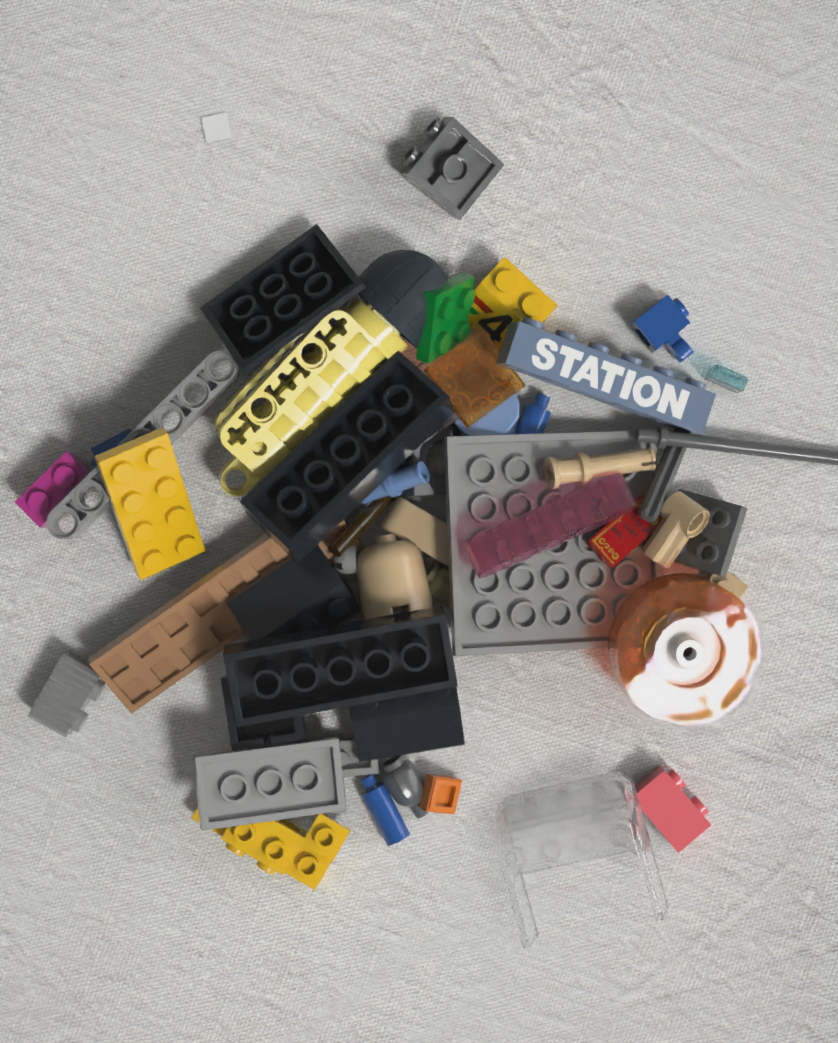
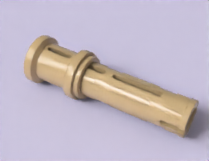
(583, 468)

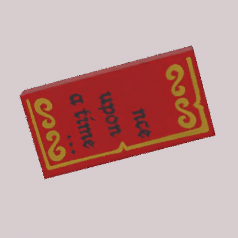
(621, 536)

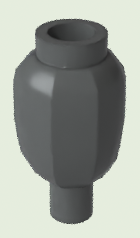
(404, 784)

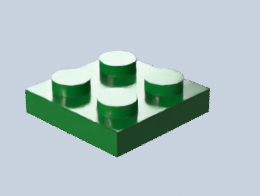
(446, 317)

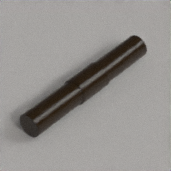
(359, 525)

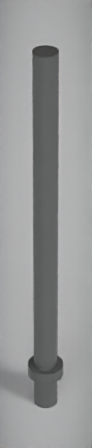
(663, 437)

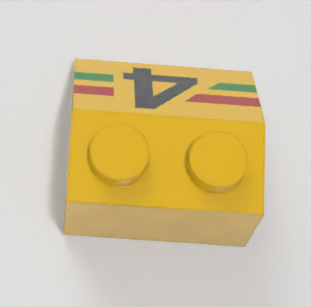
(506, 298)

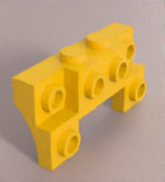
(286, 847)

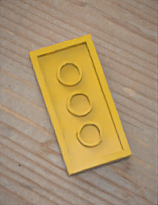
(150, 503)

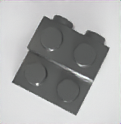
(451, 166)

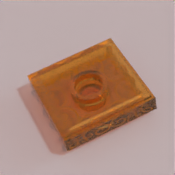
(474, 378)

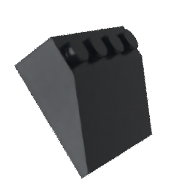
(282, 298)

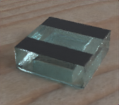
(727, 378)

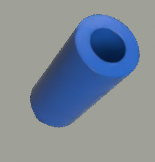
(535, 416)
(384, 811)

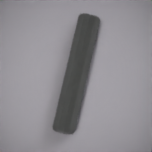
(661, 482)

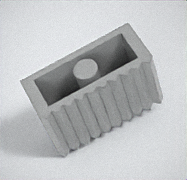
(67, 695)

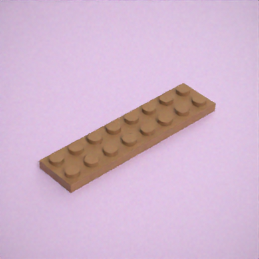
(188, 627)

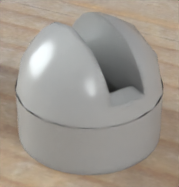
(347, 561)

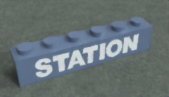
(605, 377)

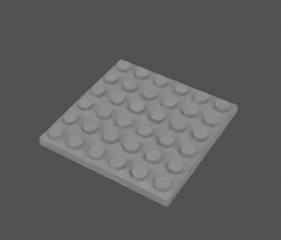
(551, 599)

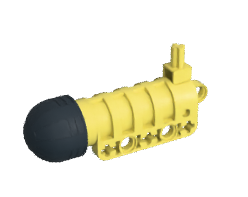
(333, 369)

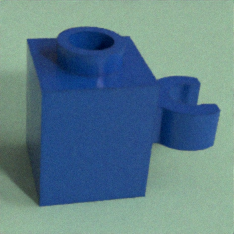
(661, 326)

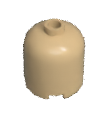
(391, 577)

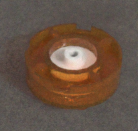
(683, 648)

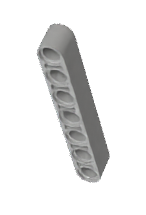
(188, 413)

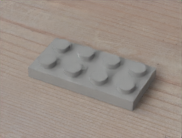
(269, 783)

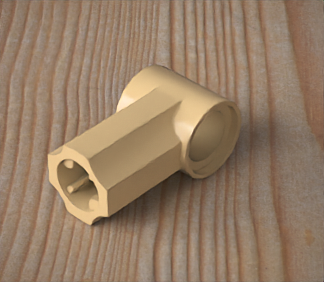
(680, 521)

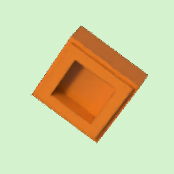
(440, 794)

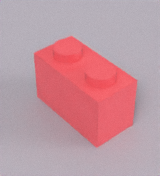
(670, 809)

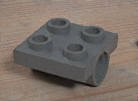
(715, 545)

